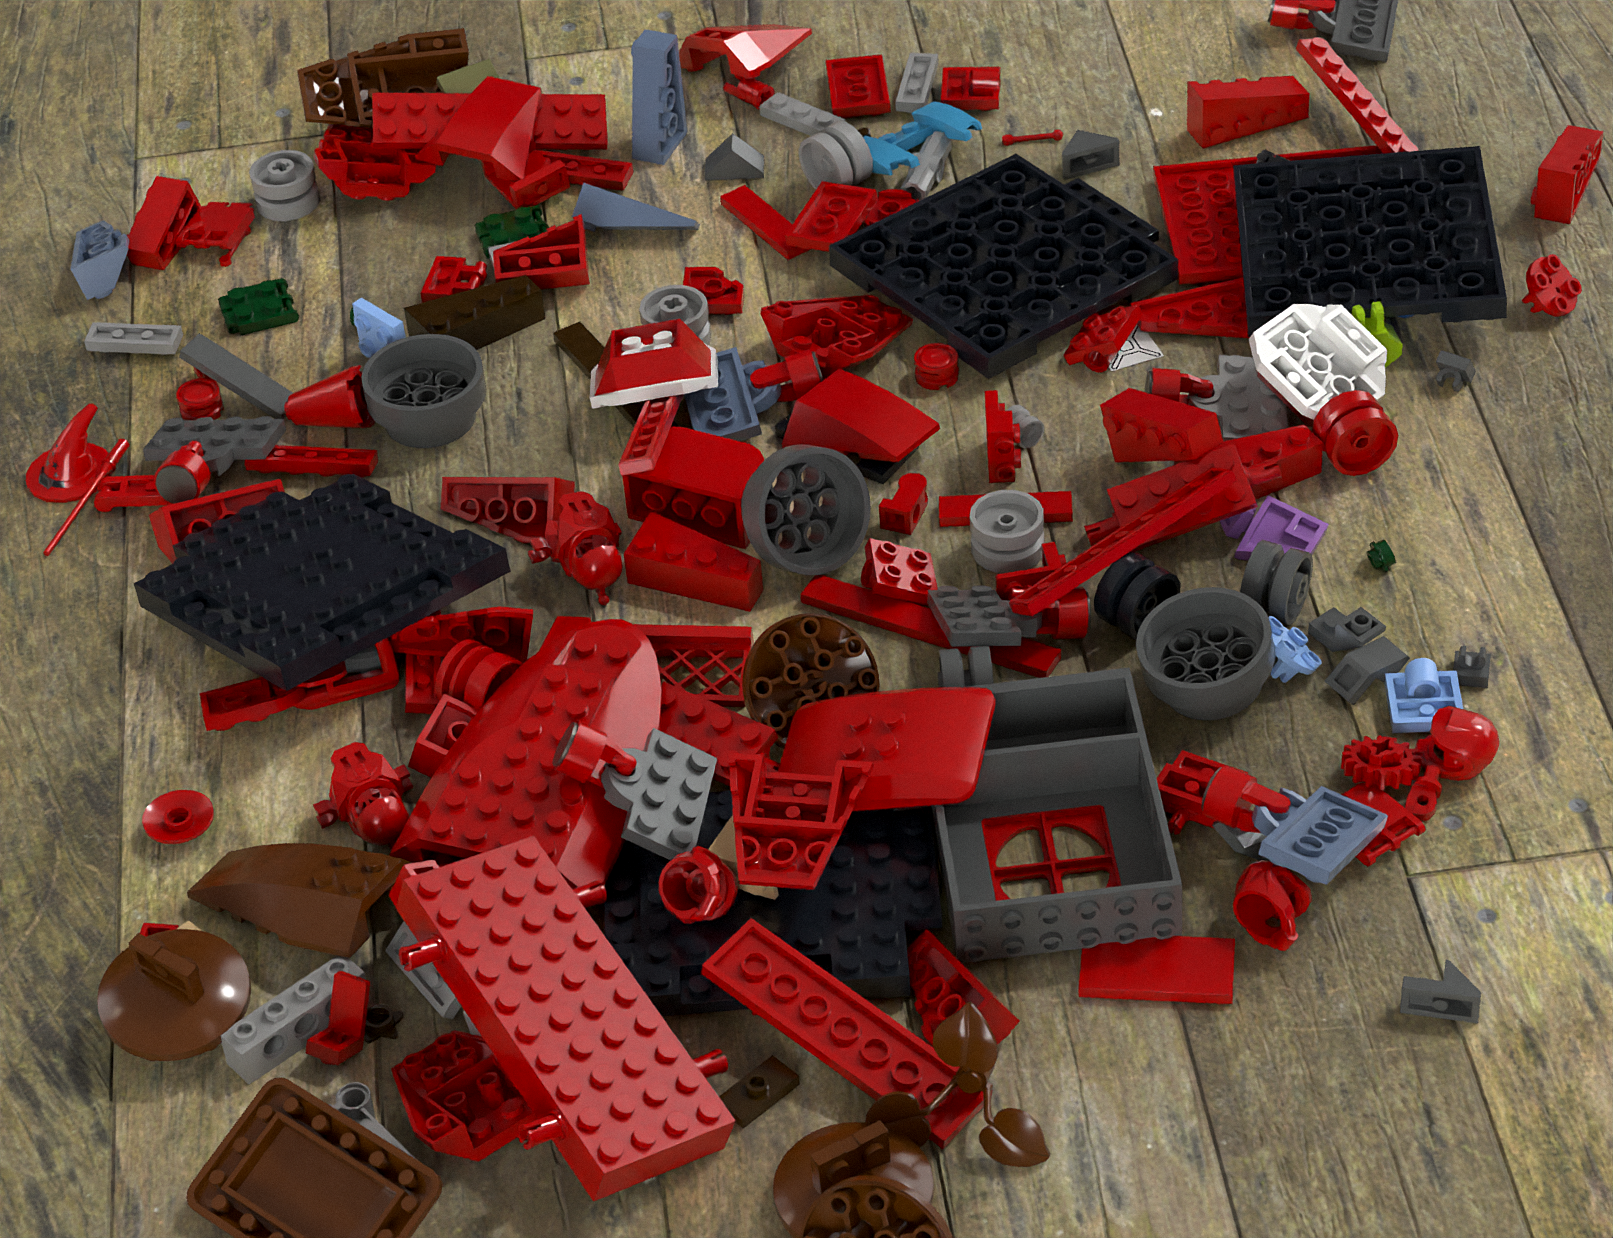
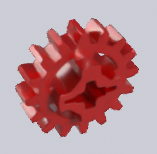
(1381, 762)

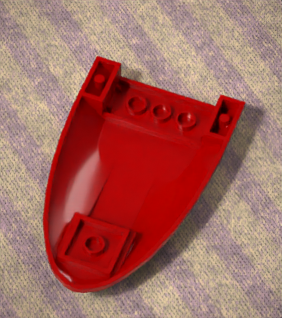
(500, 770)

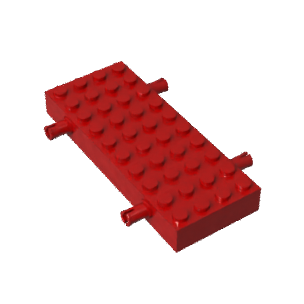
(564, 1017)

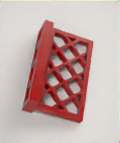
(712, 642)

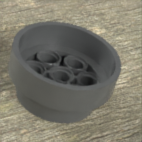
(425, 389)
(835, 525)
(1206, 652)

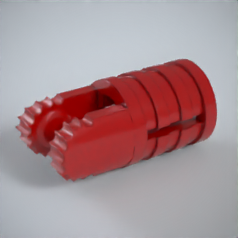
(750, 91)

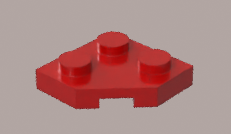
(721, 294)

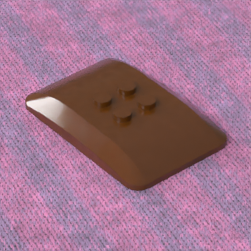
(310, 1174)

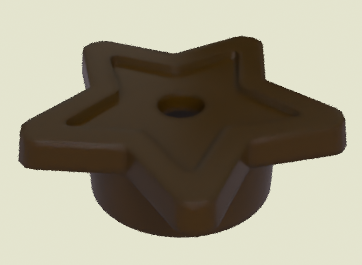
(389, 1020)

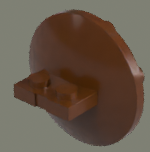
(802, 663)
(173, 994)
(840, 1154)
(872, 1210)

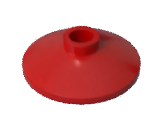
(178, 816)

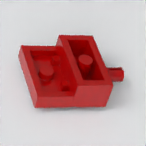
(1183, 789)

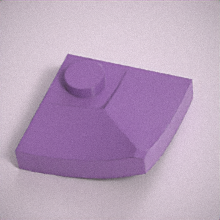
(1282, 525)

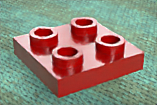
(971, 87)
(1102, 337)
(898, 571)

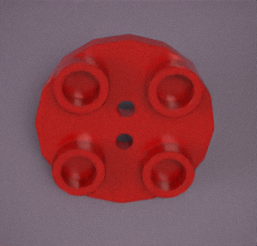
(1551, 287)

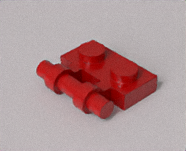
(447, 275)

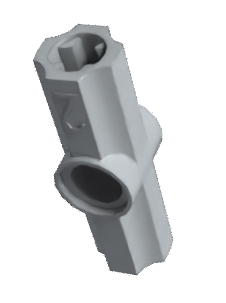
(931, 167)

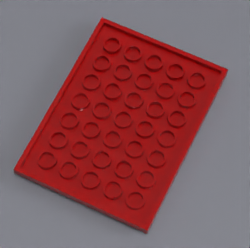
(1202, 213)

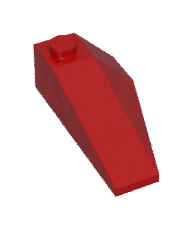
(178, 520)
(498, 627)

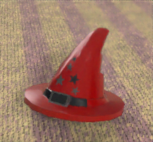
(69, 465)

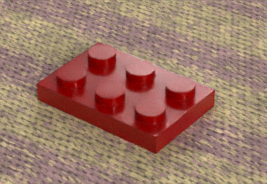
(858, 86)
(831, 215)

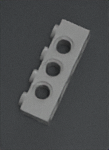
(284, 1022)

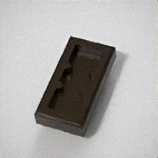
(759, 1090)

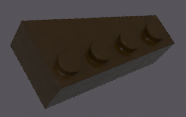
(480, 313)

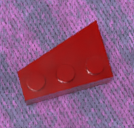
(159, 222)

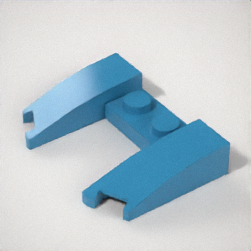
(892, 147)

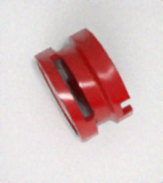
(936, 366)
(199, 399)

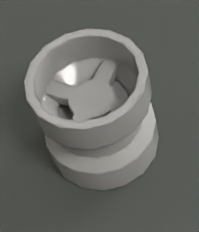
(1030, 427)

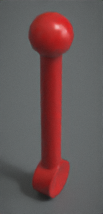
(1008, 139)
(225, 260)

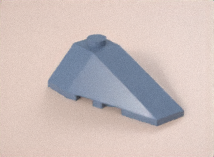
(617, 212)

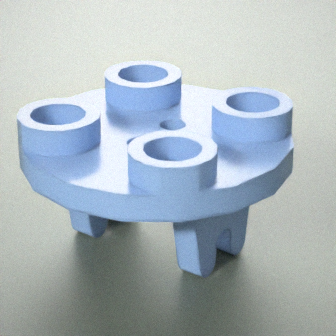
(1291, 652)

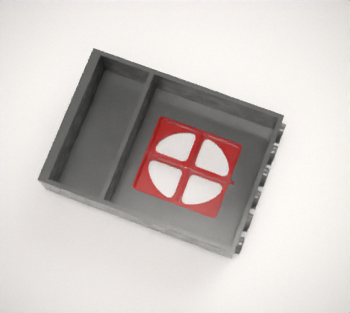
(1073, 759)

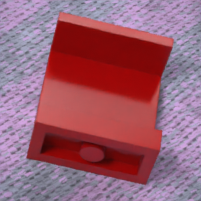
(540, 181)

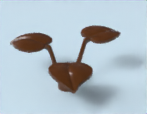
(967, 1043)

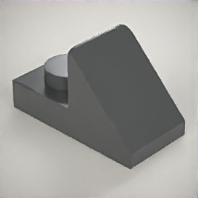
(1447, 999)

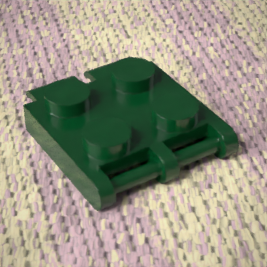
(510, 227)
(258, 307)

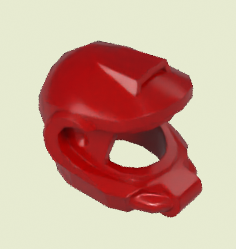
(1467, 743)
(697, 886)
(1267, 892)

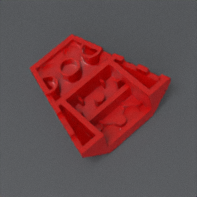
(490, 127)
(857, 417)
(789, 820)

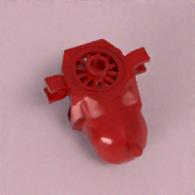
(582, 543)
(366, 795)

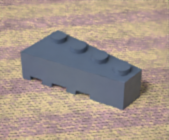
(656, 97)

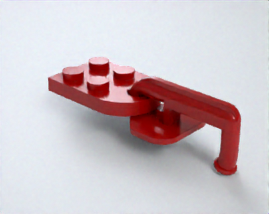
(259, 697)

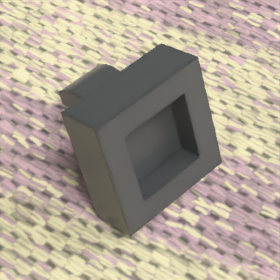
(1456, 367)
(1472, 667)

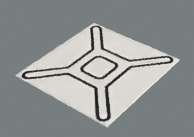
(1136, 349)

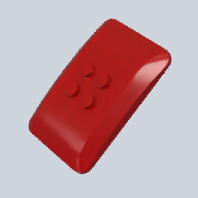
(920, 739)

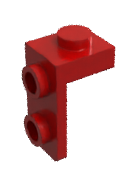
(1050, 562)
(346, 1021)

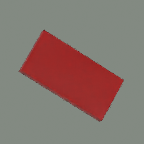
(1160, 970)

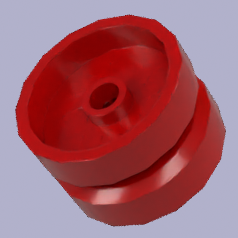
(1355, 432)

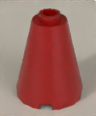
(331, 402)

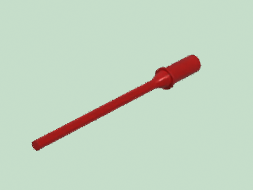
(108, 465)

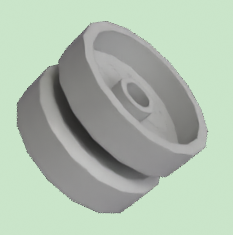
(836, 156)
(284, 185)
(677, 303)
(1007, 531)

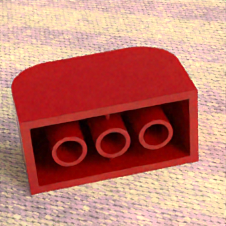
(696, 484)

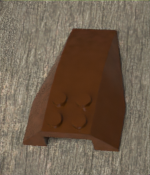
(343, 88)
(301, 892)

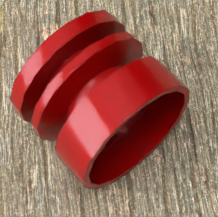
(473, 673)

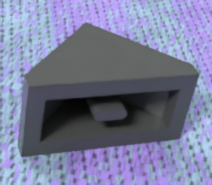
(1088, 154)
(734, 161)

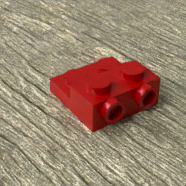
(1000, 437)

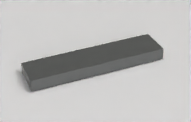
(236, 375)

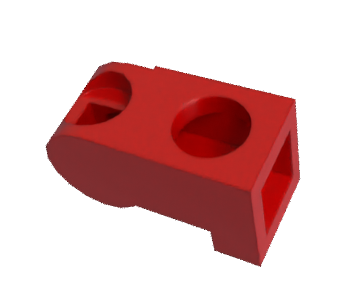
(907, 505)

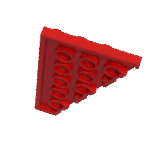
(1198, 311)

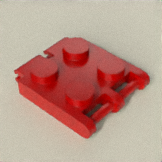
(217, 225)
(1399, 824)

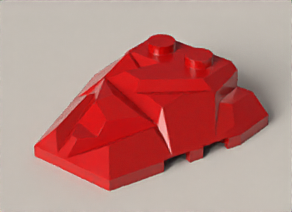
(361, 171)

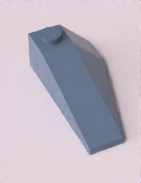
(98, 259)

